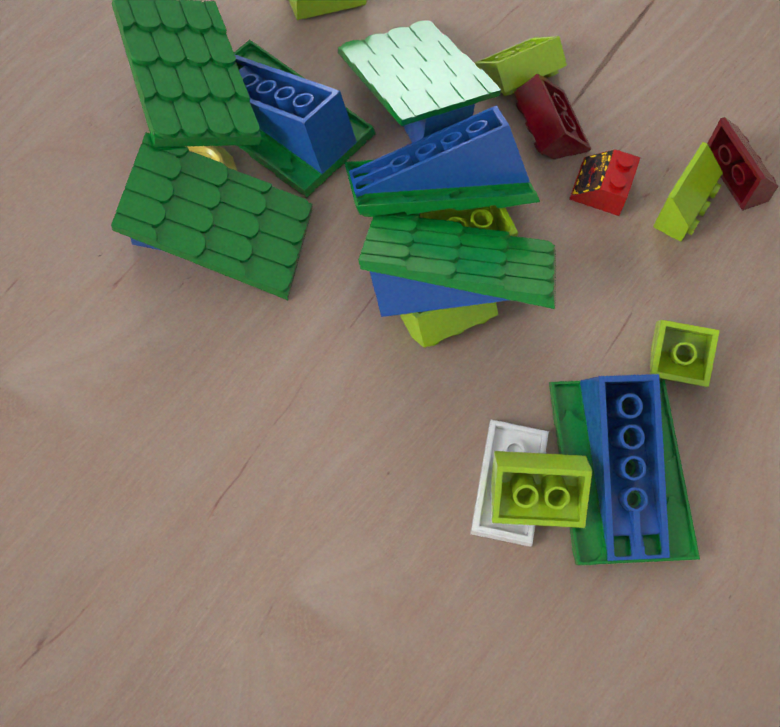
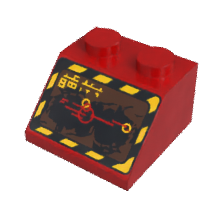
(605, 180)

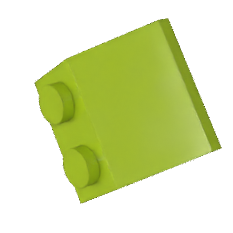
(683, 352)

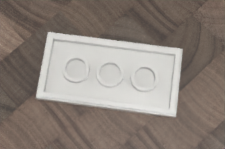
(506, 438)

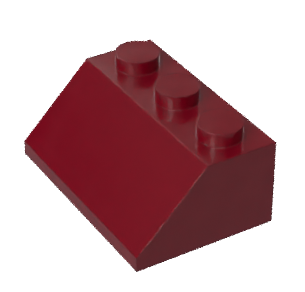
(550, 119)
(741, 166)

